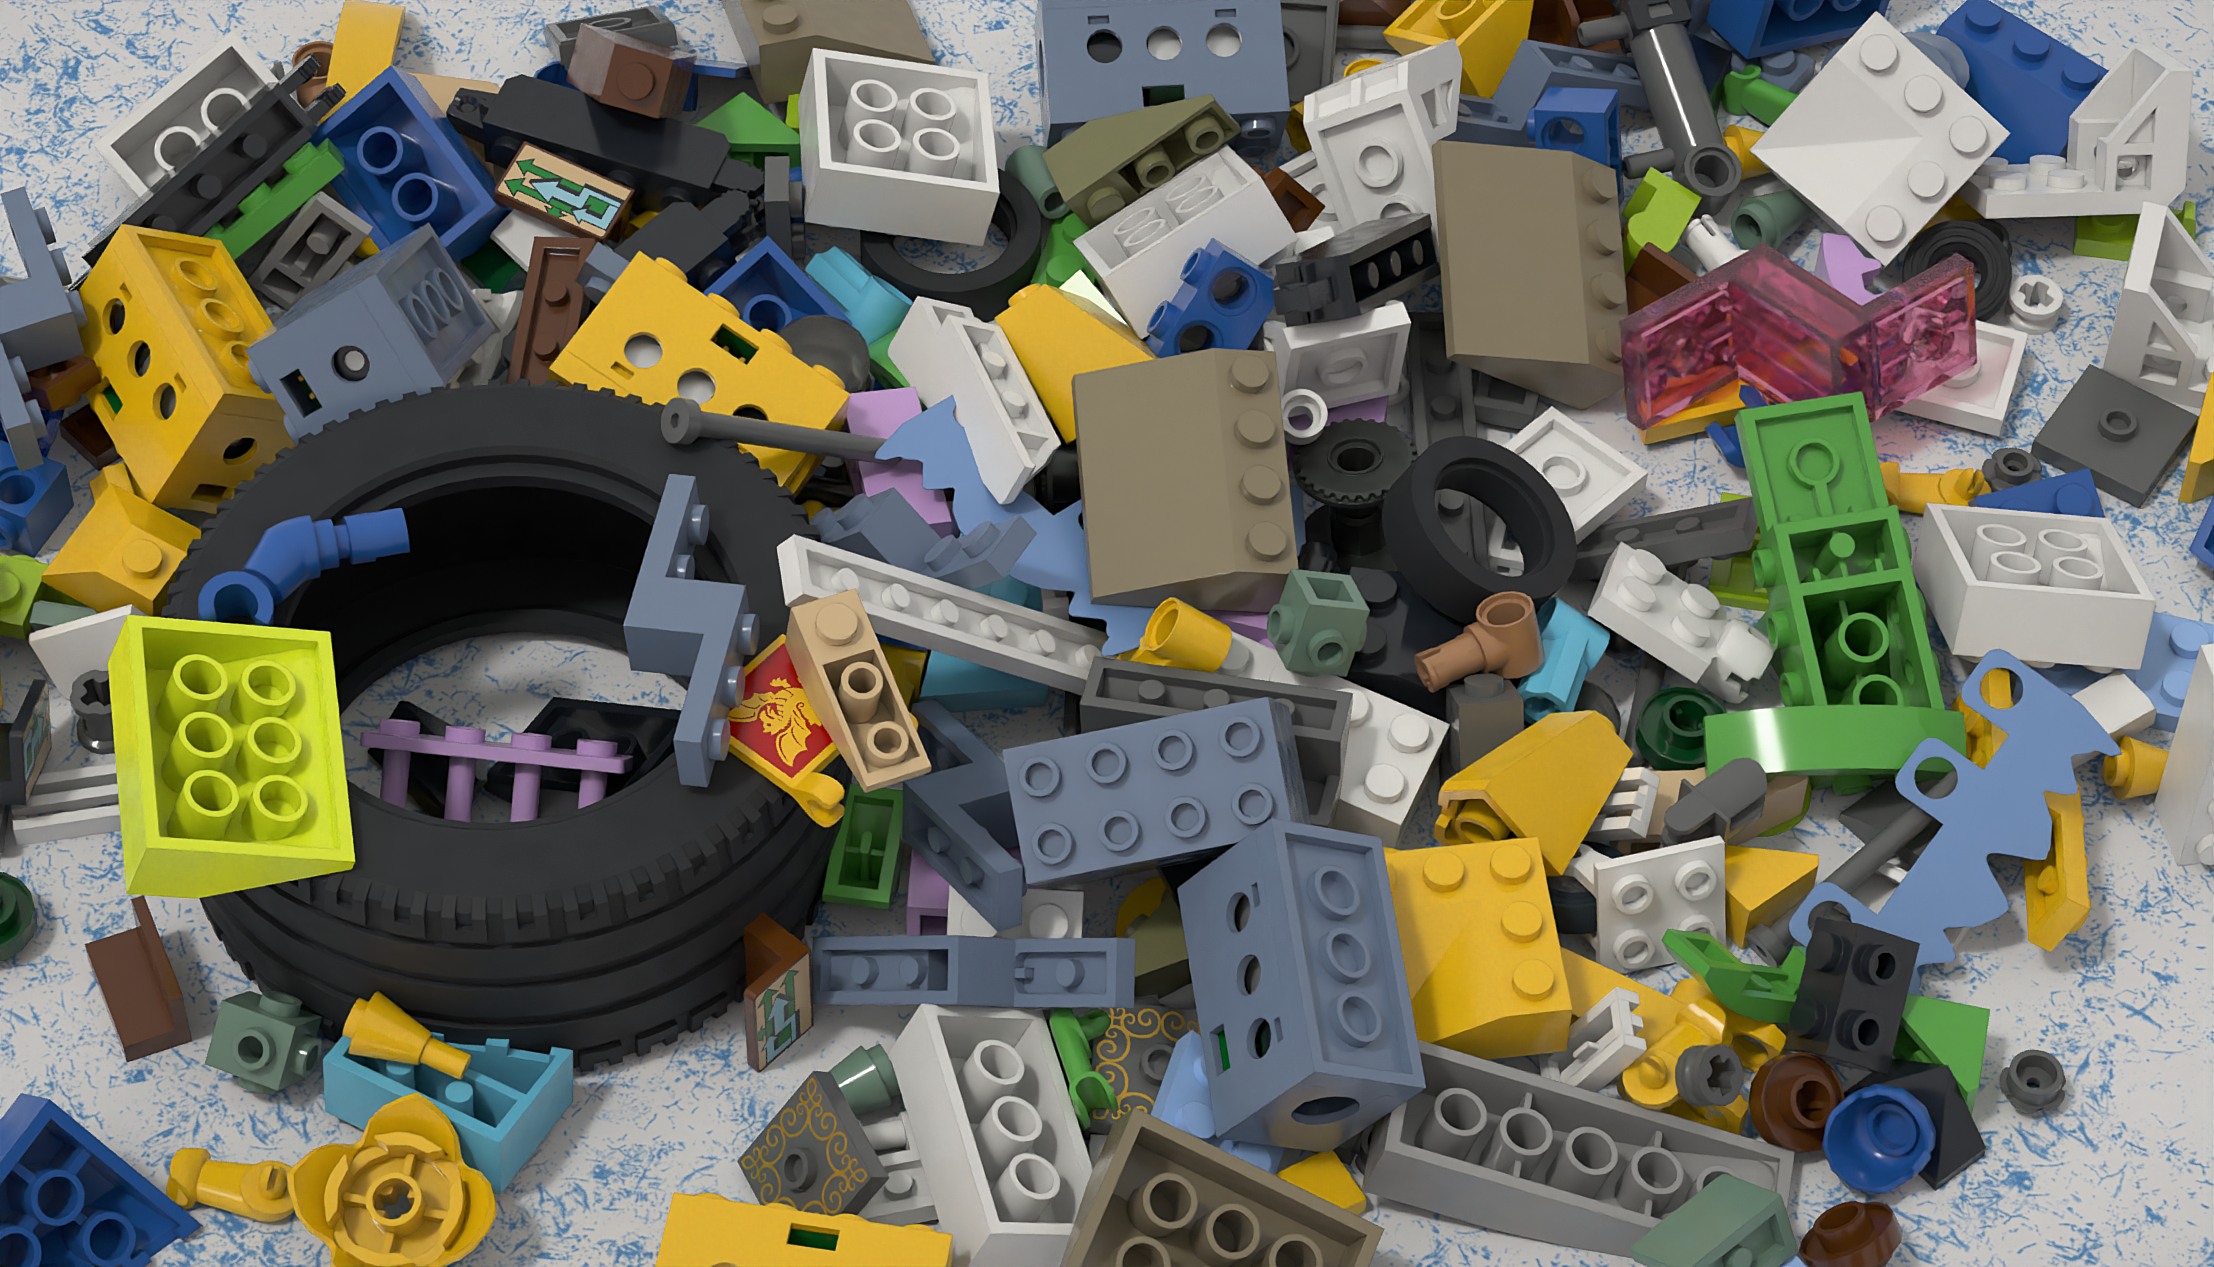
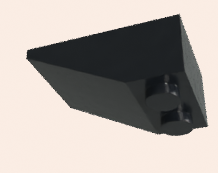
(1398, 629)
(638, 730)

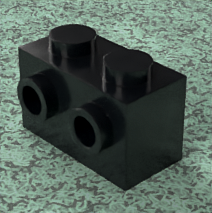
(1851, 995)

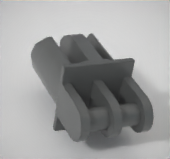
(1717, 805)

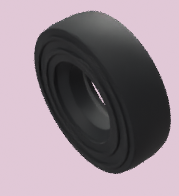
(1970, 240)

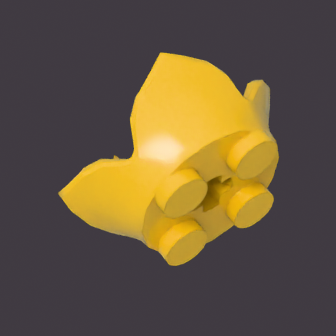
(402, 1152)

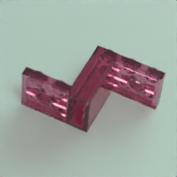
(1797, 337)

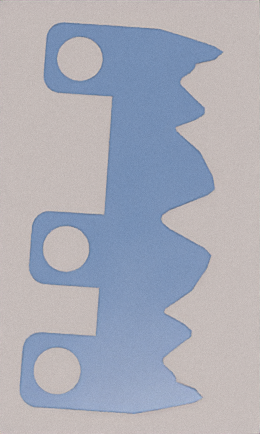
(1055, 554)
(1985, 814)

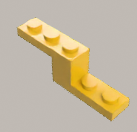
(2056, 885)

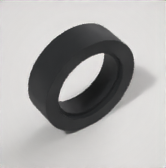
(983, 289)
(1509, 489)

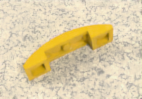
(363, 45)

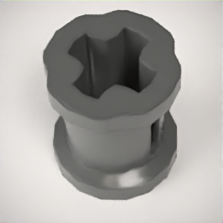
(93, 704)

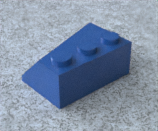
(74, 1198)

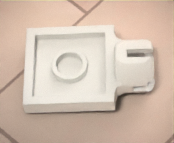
(1679, 624)

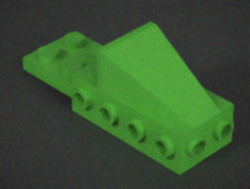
(1834, 566)

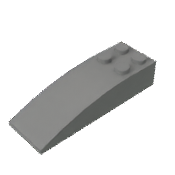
(1551, 1156)

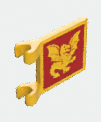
(784, 737)

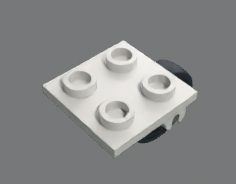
(1632, 900)

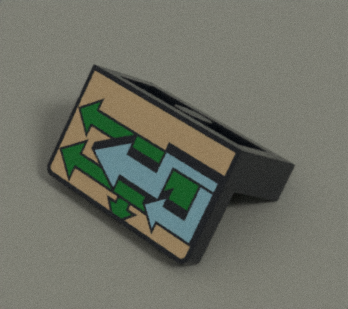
(25, 746)

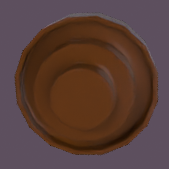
(1793, 1100)
(1852, 1236)

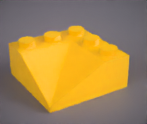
(1481, 948)

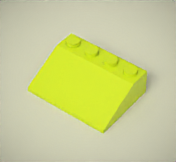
(226, 756)

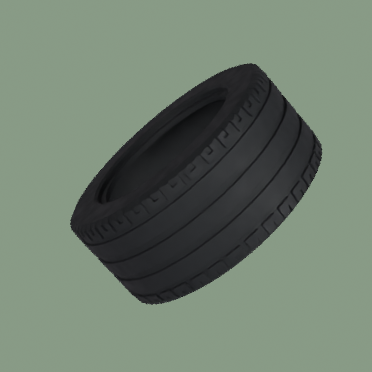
(553, 927)

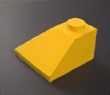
(1483, 30)
(122, 554)

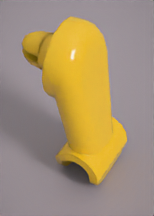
(1914, 490)
(1652, 1076)
(240, 1188)

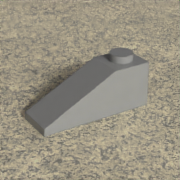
(308, 250)

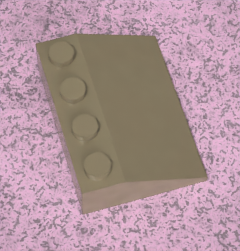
(782, 33)
(1531, 268)
(1185, 481)
(1188, 1204)

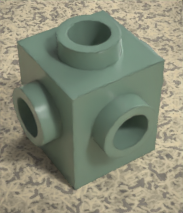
(1318, 623)
(265, 1041)

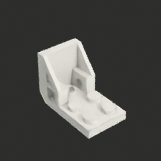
(1379, 133)
(2141, 138)
(2163, 313)
(1337, 358)

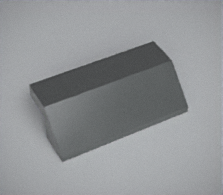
(1138, 692)

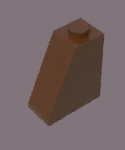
(630, 72)

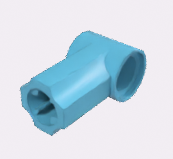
(862, 297)
(1571, 652)

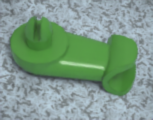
(1750, 94)
(1071, 1035)

